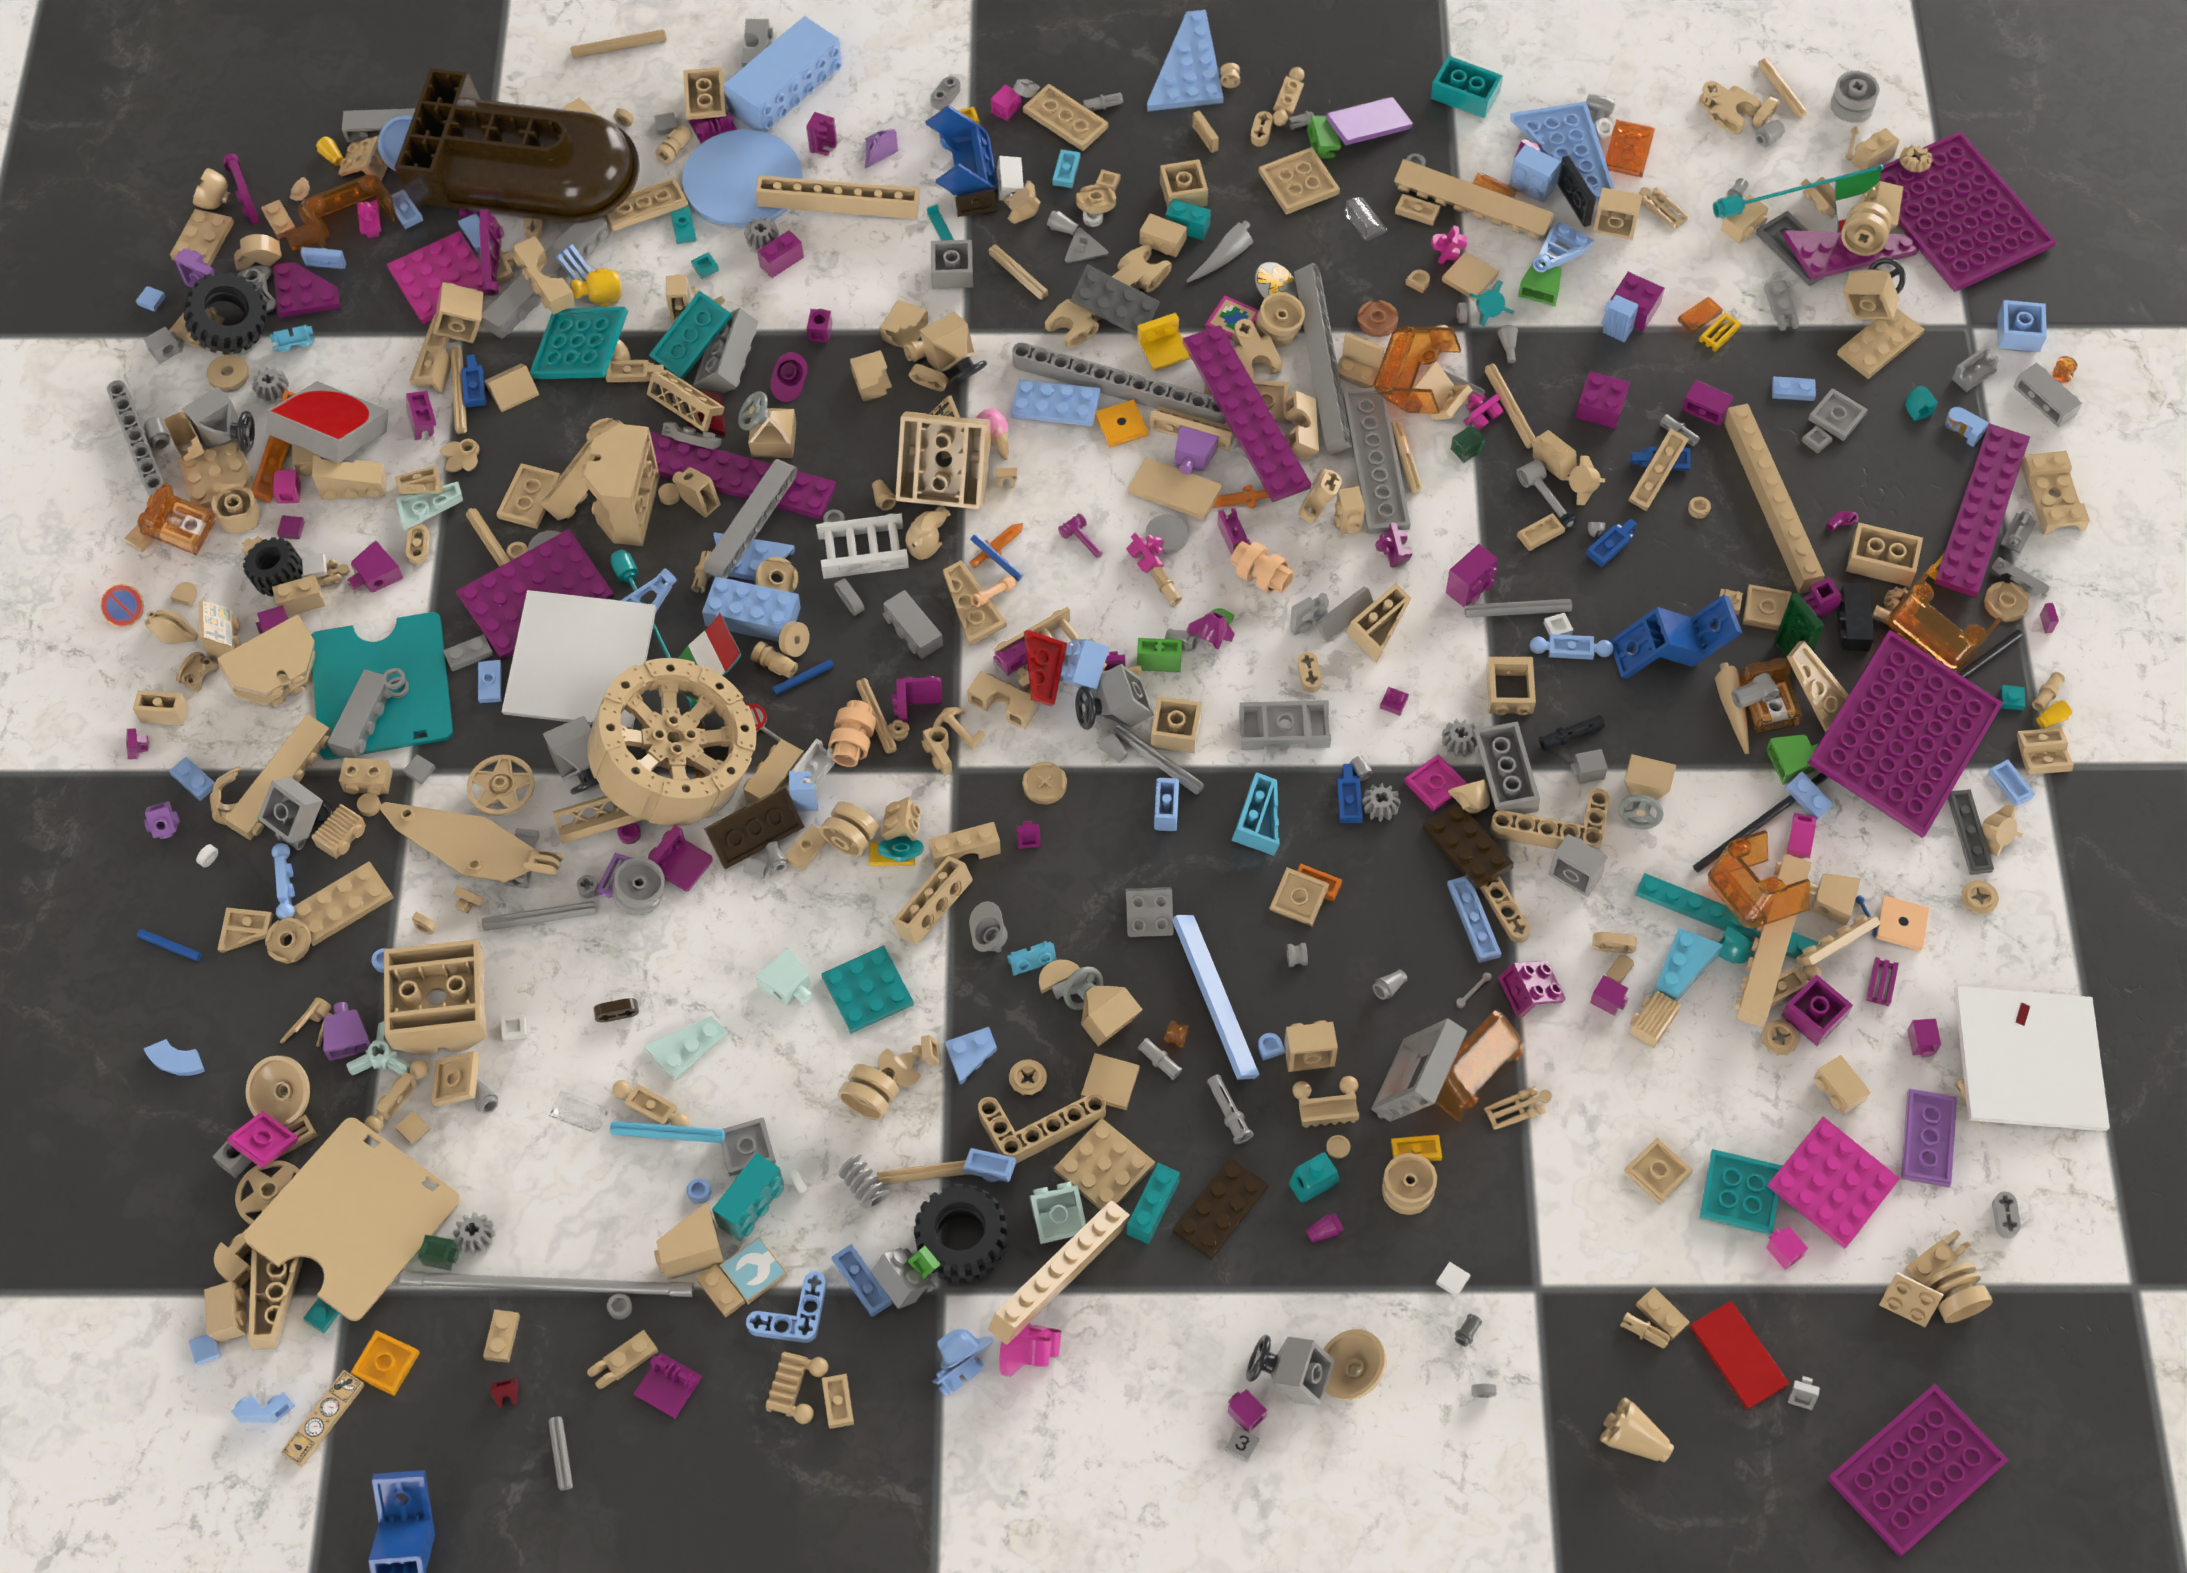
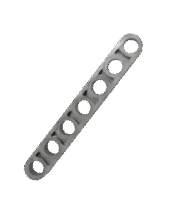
(135, 436)
(750, 519)

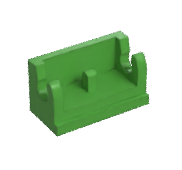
(1322, 137)
(1159, 654)

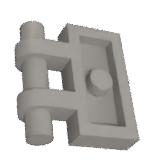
(1306, 612)

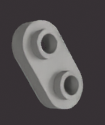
(945, 93)

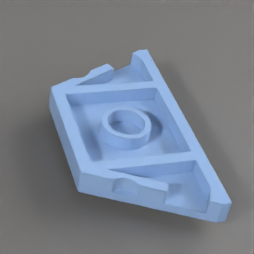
(755, 554)

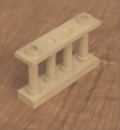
(1058, 619)

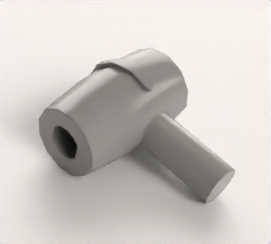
(1601, 105)

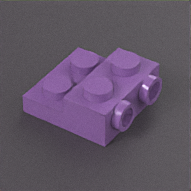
(192, 266)

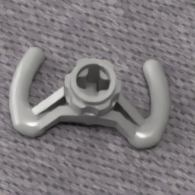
(258, 276)

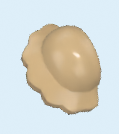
(300, 190)

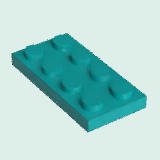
(690, 335)

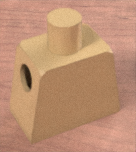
(697, 491)
(1835, 897)

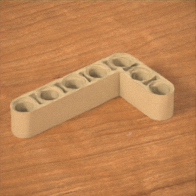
(1556, 828)
(1039, 1128)

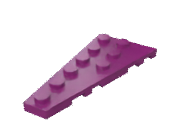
(1825, 254)

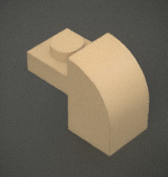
(257, 249)
(230, 1261)

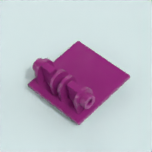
(710, 127)
(667, 1385)

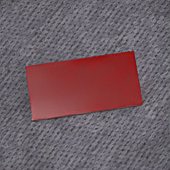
(1739, 1355)

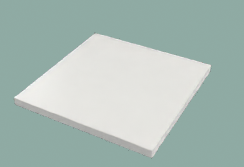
(572, 653)
(2034, 1071)

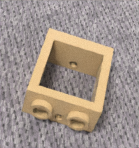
(1510, 667)

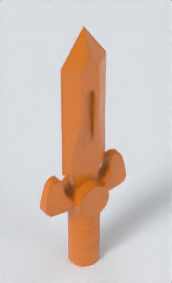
(1241, 498)
(998, 543)

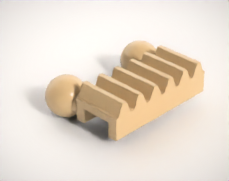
(1327, 1109)
(788, 1382)

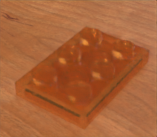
(1629, 148)

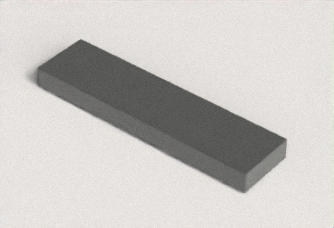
(1970, 832)

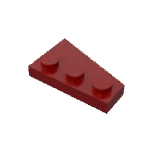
(1045, 665)

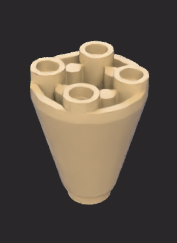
(1635, 1433)

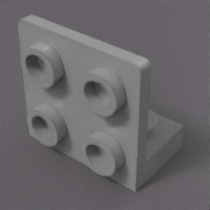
(1149, 911)

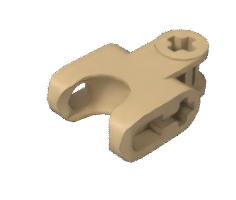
(1726, 105)
(1255, 349)
(1323, 490)

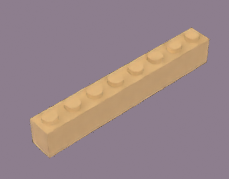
(837, 197)
(1474, 199)
(1769, 952)
(1058, 1272)

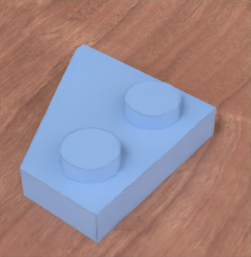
(970, 1051)

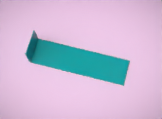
(939, 223)

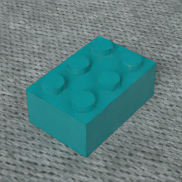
(1466, 86)
(748, 1197)

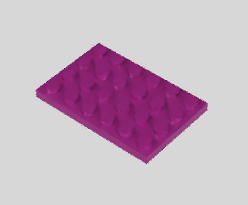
(551, 567)
(1917, 1470)

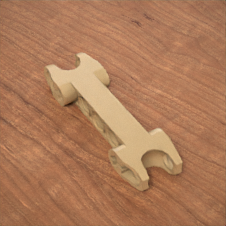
(1133, 272)

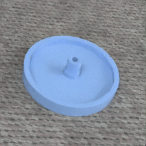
(392, 139)

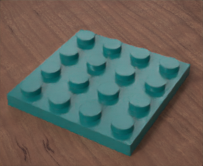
(579, 343)

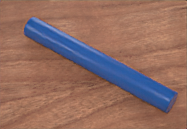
(996, 557)
(802, 677)
(170, 945)

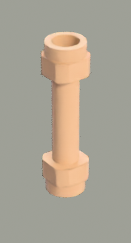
(1004, 584)

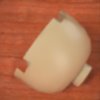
(211, 191)

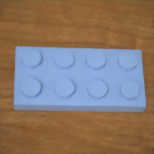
(1055, 402)

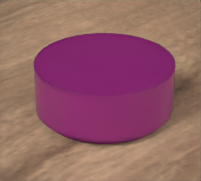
(629, 833)

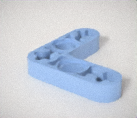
(795, 1323)

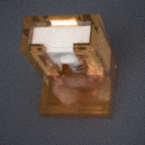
(185, 514)
(1786, 703)

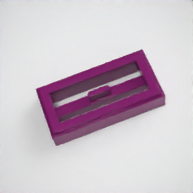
(1886, 965)

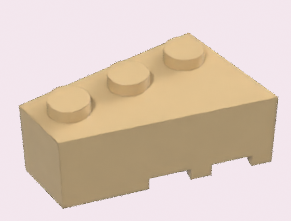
(348, 479)
(1378, 621)

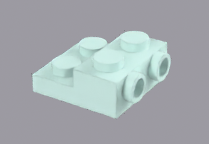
(1057, 1212)

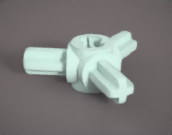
(380, 1056)

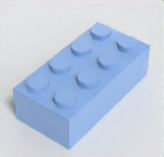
(751, 608)

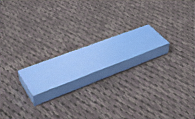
(1474, 919)

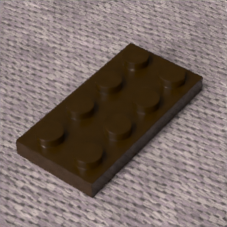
(754, 827)
(1468, 846)
(1220, 1208)

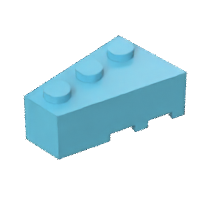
(1259, 819)
(1685, 963)

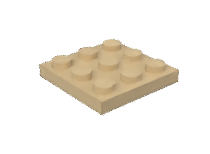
(1299, 180)
(213, 470)
(1104, 1165)

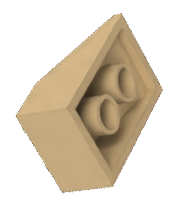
(704, 93)

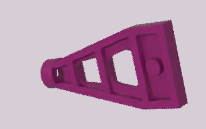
(243, 193)
(490, 232)

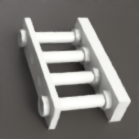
(866, 563)

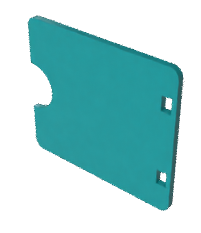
(414, 648)

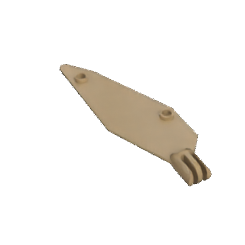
(470, 843)

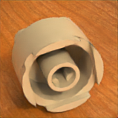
(236, 508)

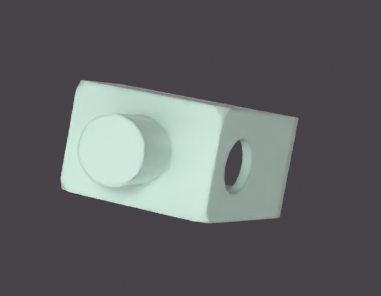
(785, 979)

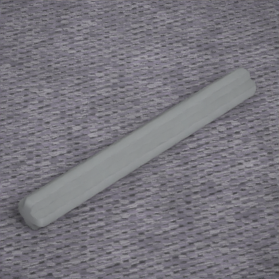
(1517, 608)
(1158, 759)
(538, 916)

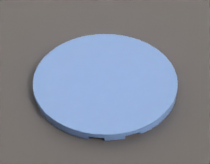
(725, 171)

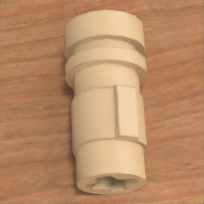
(675, 142)
(774, 660)

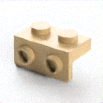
(1823, 195)
(901, 818)

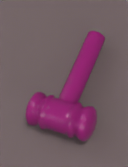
(1074, 527)

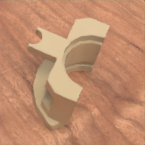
(194, 669)

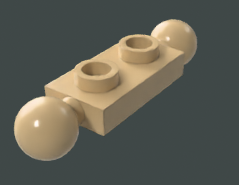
(1288, 96)
(1793, 981)
(400, 1091)
(649, 1104)

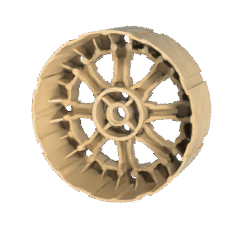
(654, 796)

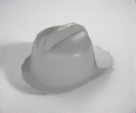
(987, 927)

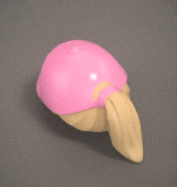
(999, 430)

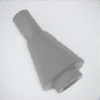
(1508, 338)

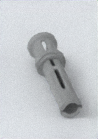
(1233, 1118)

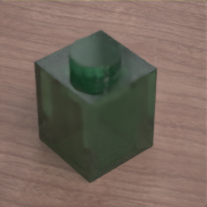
(1468, 443)
(438, 1252)

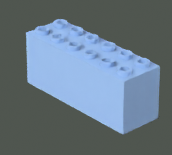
(783, 75)

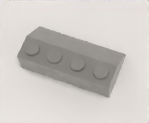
(727, 354)
(1507, 768)

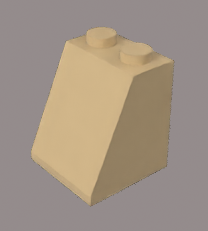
(458, 312)
(689, 1245)

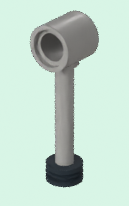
(1533, 474)

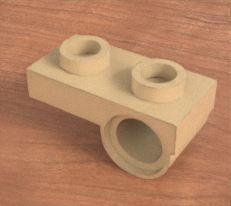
(938, 749)

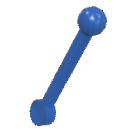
(1860, 900)

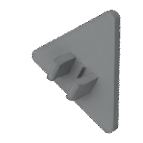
(1084, 248)

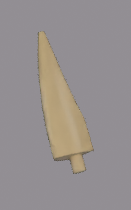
(1727, 681)

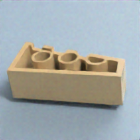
(270, 1299)

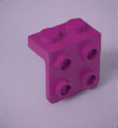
(915, 691)
(679, 859)

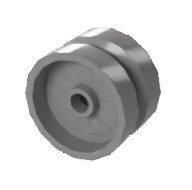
(1854, 96)
(638, 886)

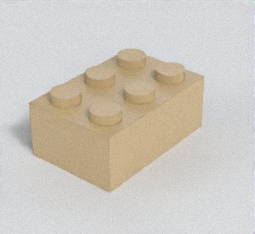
(1884, 554)

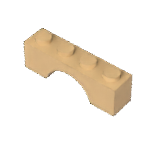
(553, 291)

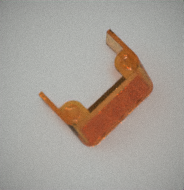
(341, 197)
(1402, 359)
(1932, 631)
(1746, 896)
(1477, 1062)

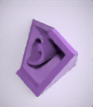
(880, 146)

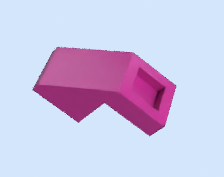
(1801, 835)

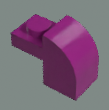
(1823, 598)

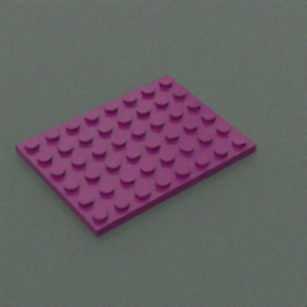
(1965, 214)
(1905, 733)

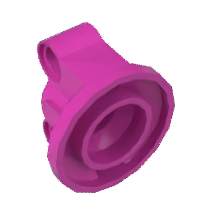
(1030, 1347)

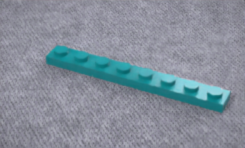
(1707, 911)

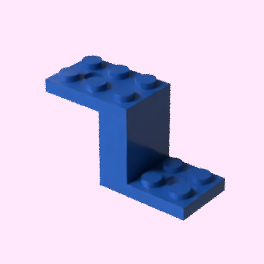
(1675, 636)
(404, 1526)

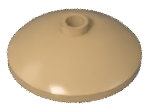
(268, 1086)
(1355, 1351)

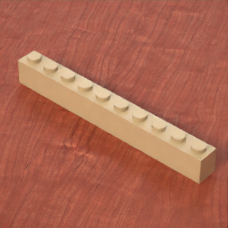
(1773, 498)

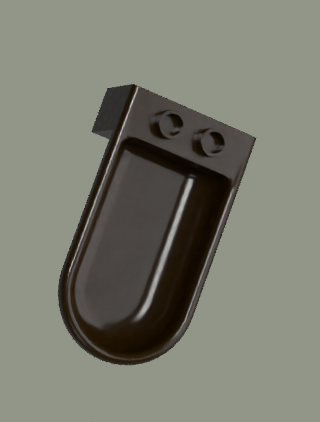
(513, 156)

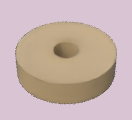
(794, 638)

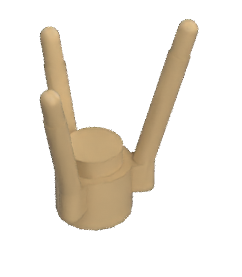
(317, 1011)

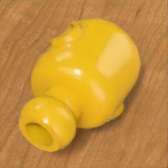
(600, 286)

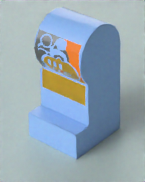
(1966, 424)

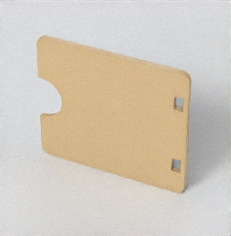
(354, 1215)

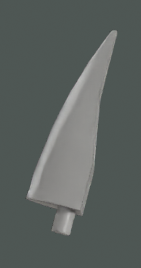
(1230, 246)

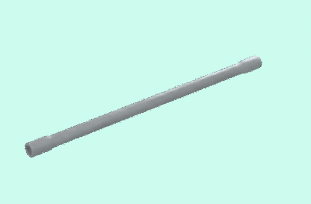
(420, 1278)

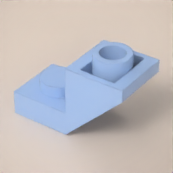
(250, 1410)

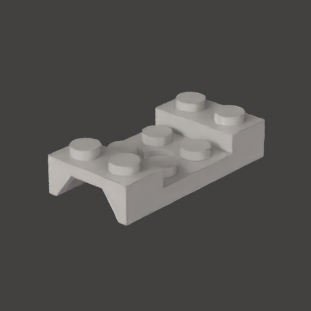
(1261, 724)

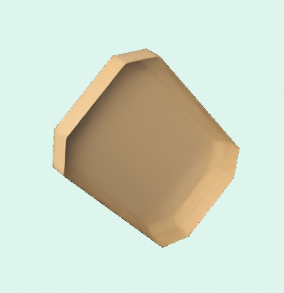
(1620, 968)

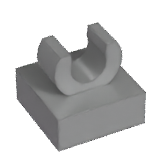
(1804, 1393)

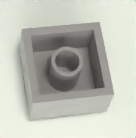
(952, 264)
(1578, 865)

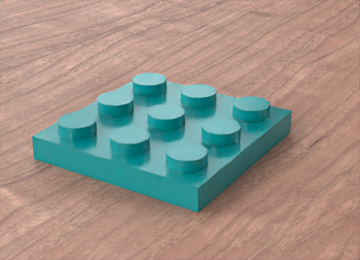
(867, 989)
(1739, 1192)

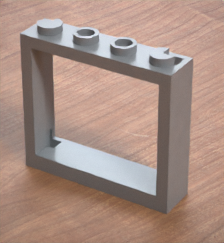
(1441, 1044)

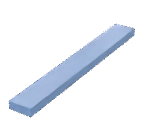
(1215, 997)

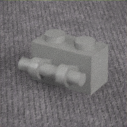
(899, 1277)

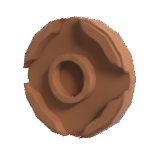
(1377, 318)

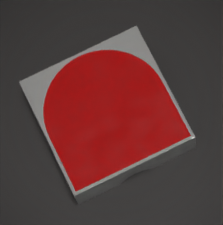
(326, 421)

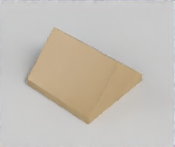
(511, 387)

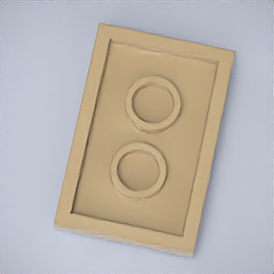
(204, 234)
(525, 494)

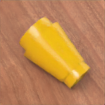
(329, 149)
(2055, 714)

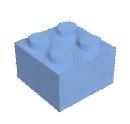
(1534, 173)
(2021, 325)
(1083, 663)

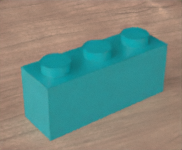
(1153, 1203)

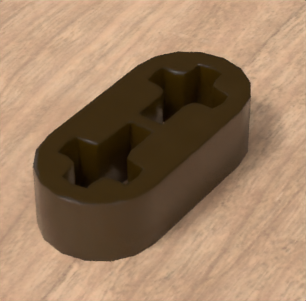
(616, 1010)

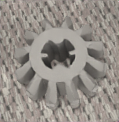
(760, 233)
(270, 384)
(1459, 737)
(1381, 802)
(470, 1225)

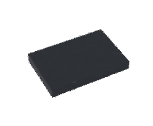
(1576, 191)

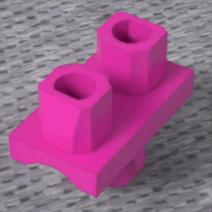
(369, 218)
(1449, 245)
(1477, 418)
(1140, 546)

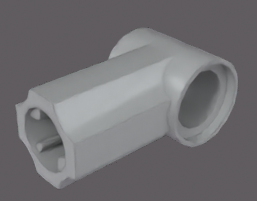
(1759, 689)

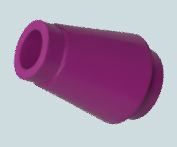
(1325, 1228)

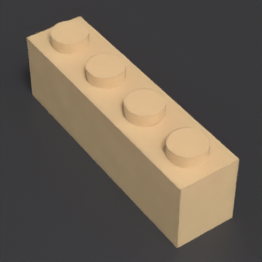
(569, 488)

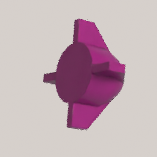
(1212, 628)

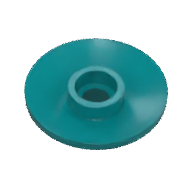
(900, 848)

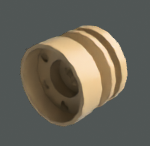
(1961, 1295)

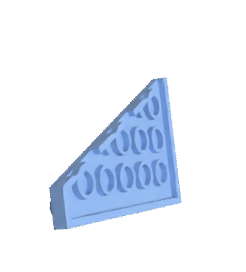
(1190, 68)
(1566, 132)

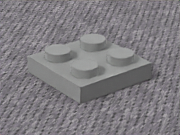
(1837, 414)
(743, 1142)

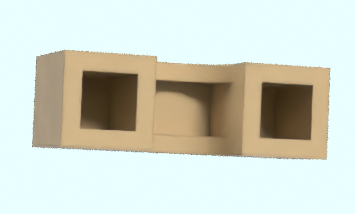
(1303, 414)
(988, 689)
(979, 840)

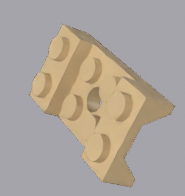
(2048, 474)

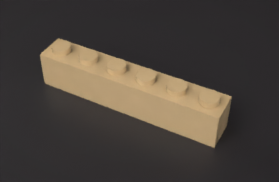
(290, 761)

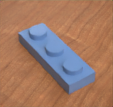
(861, 1280)

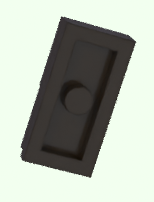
(975, 203)

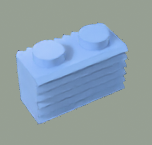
(1619, 317)
(1166, 804)

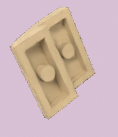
(2044, 751)

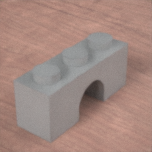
(758, 36)

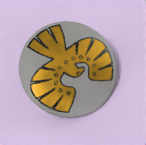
(1274, 278)

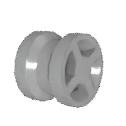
(1297, 954)

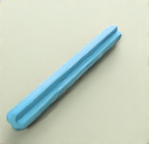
(667, 1132)

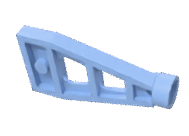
(1563, 233)
(654, 585)

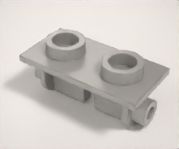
(2019, 531)

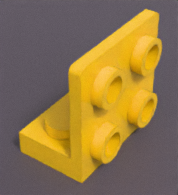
(1162, 342)

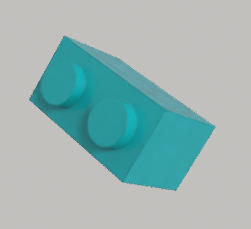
(1191, 216)

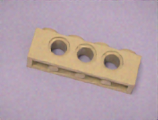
(932, 900)

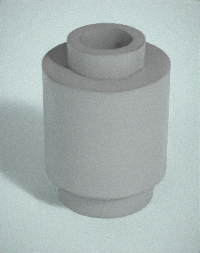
(1769, 133)
(156, 432)

